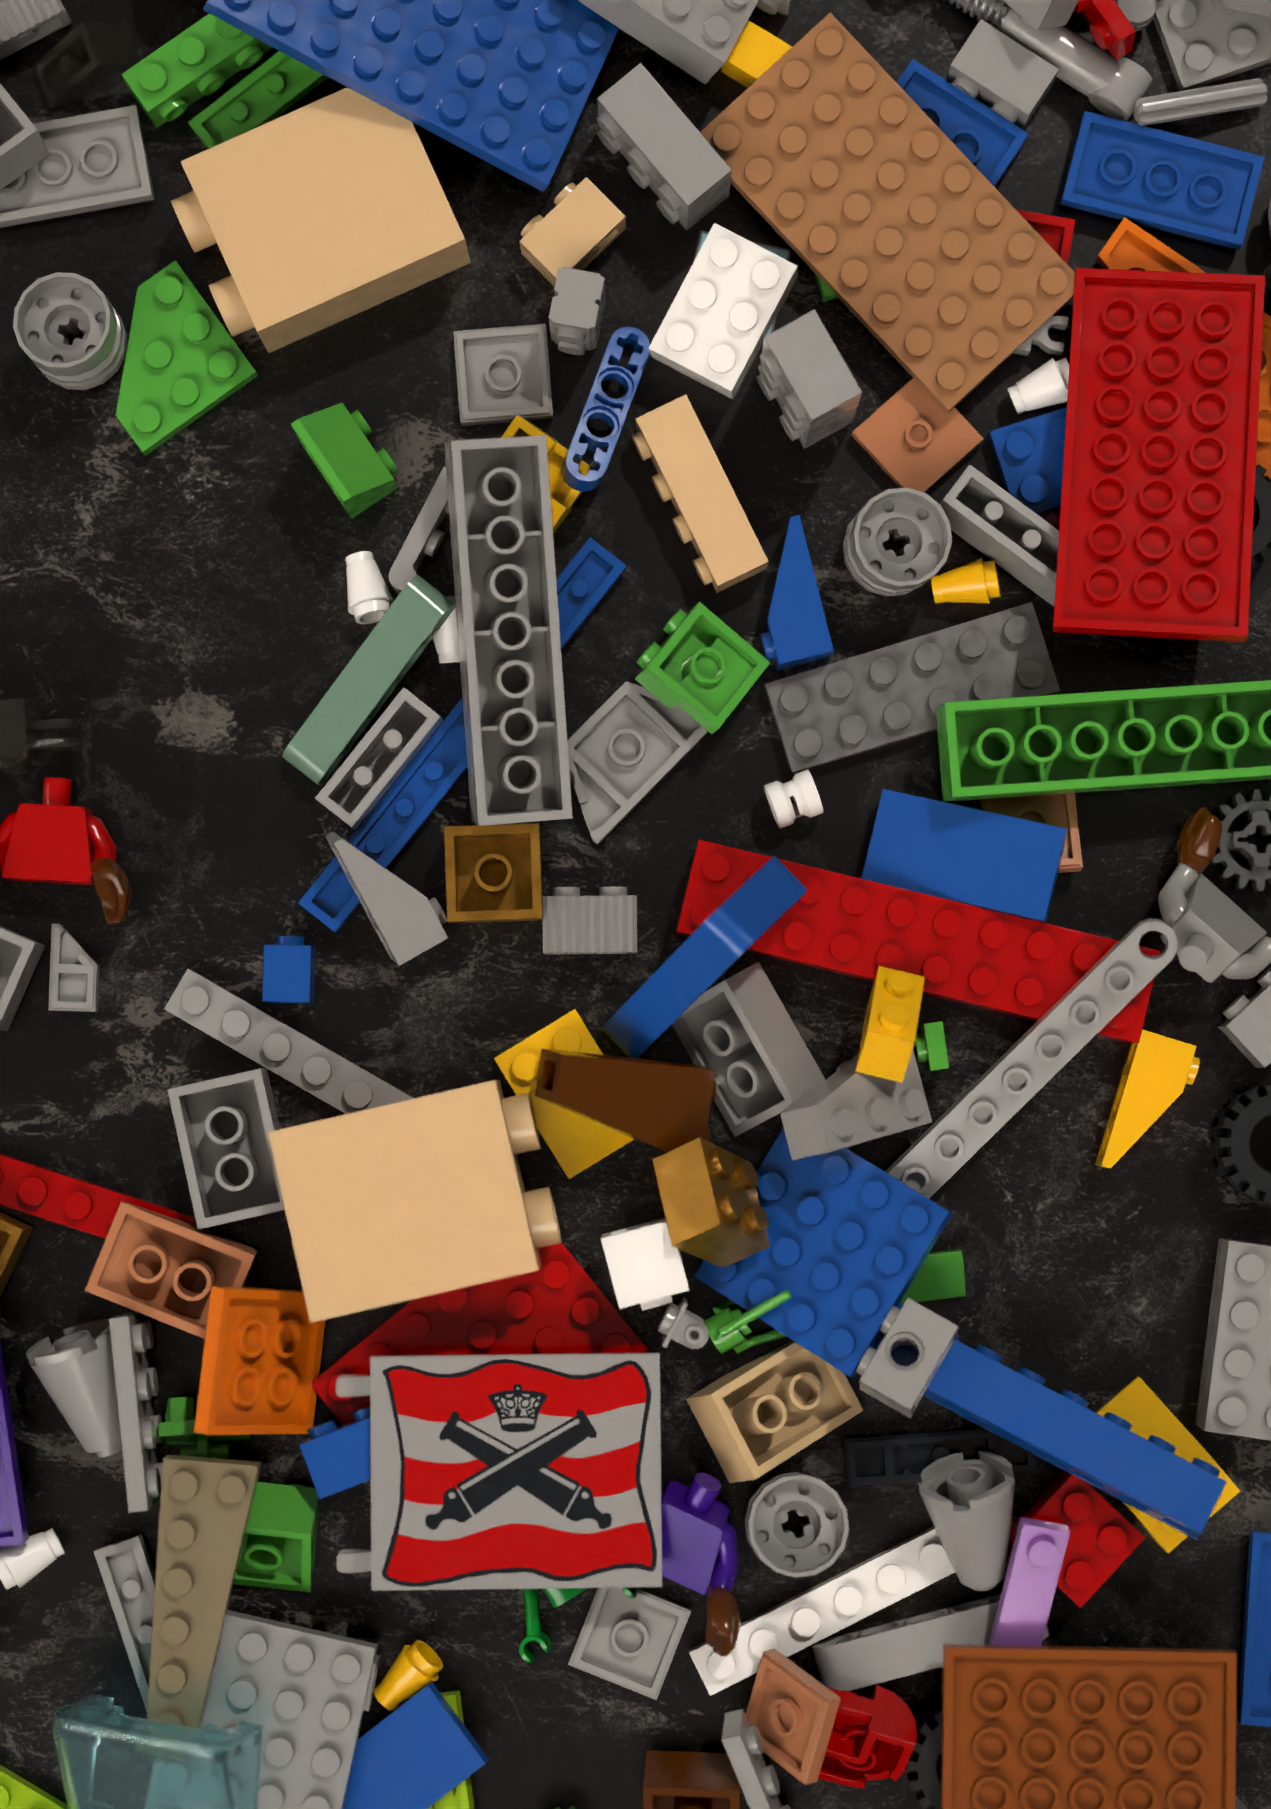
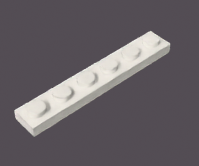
(827, 1608)

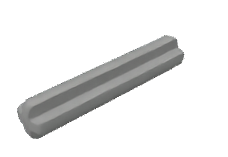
(1200, 102)

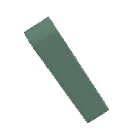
(368, 680)

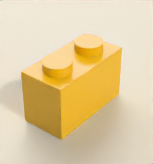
(890, 1024)

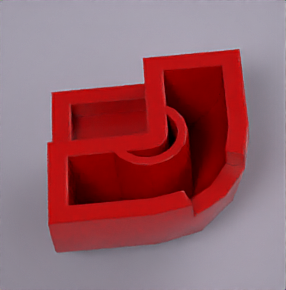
(869, 1739)

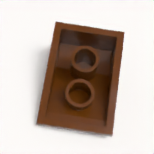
(690, 1781)

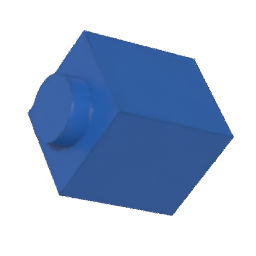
(289, 971)

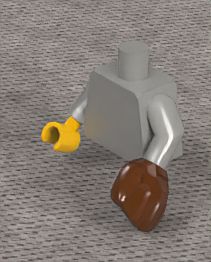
(1209, 927)

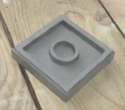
(503, 374)
(630, 1639)

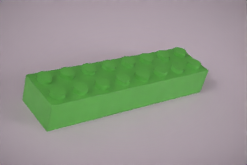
(1104, 741)

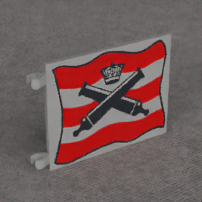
(512, 1471)

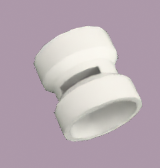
(804, 796)

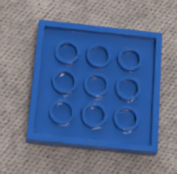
(841, 1245)

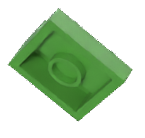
(700, 667)

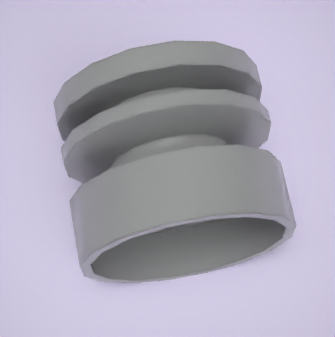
(60, 309)
(905, 517)
(820, 1537)

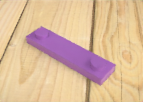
(1030, 1583)

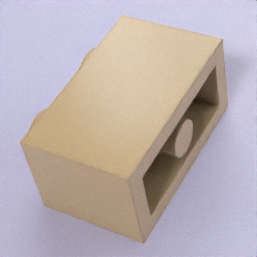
(572, 230)

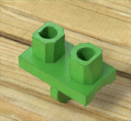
(179, 1430)

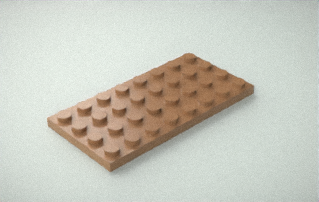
(889, 213)

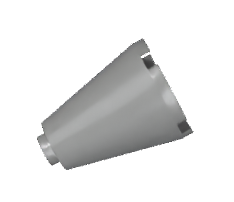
(82, 1383)
(972, 1514)

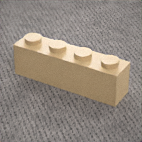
(700, 493)

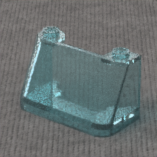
(152, 1764)

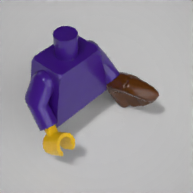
(703, 1553)

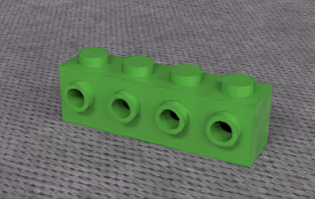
(191, 67)

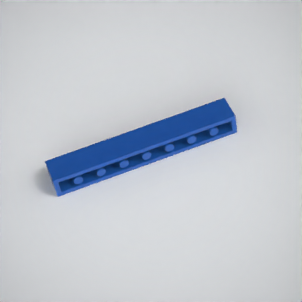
(1071, 1436)

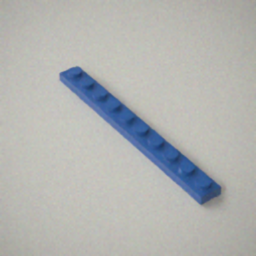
(444, 755)

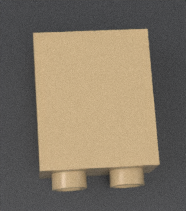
(319, 217)
(412, 1199)

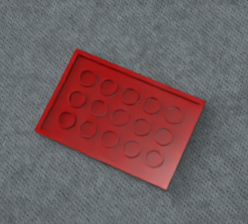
(521, 1314)

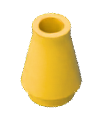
(967, 584)
(410, 1673)

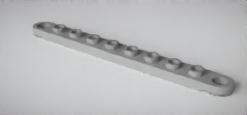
(1033, 1060)

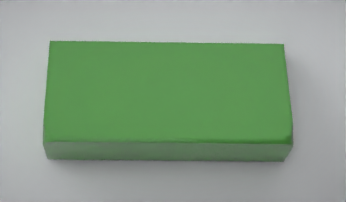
(938, 1277)

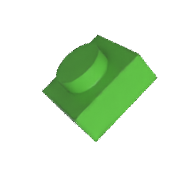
(931, 1046)

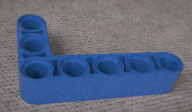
(703, 958)

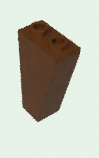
(639, 1097)

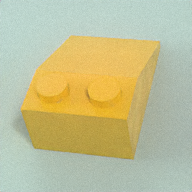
(571, 1138)
(1151, 1417)

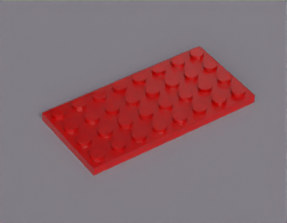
(1160, 455)

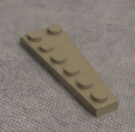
(198, 1552)

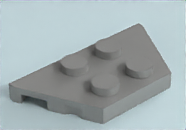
(626, 754)

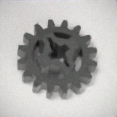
(1256, 863)

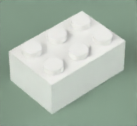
(723, 311)

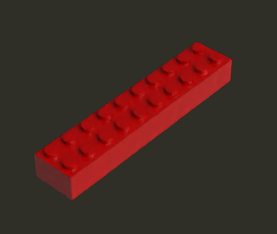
(958, 947)

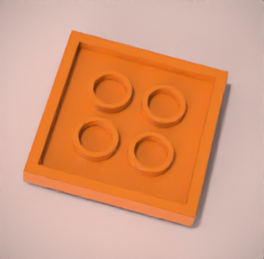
(258, 1363)

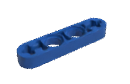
(608, 409)

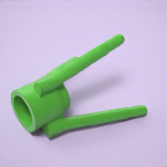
(730, 1327)

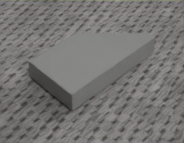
(72, 974)

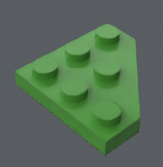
(175, 361)

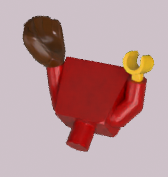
(64, 847)

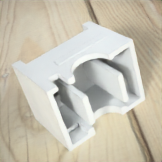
(644, 1265)

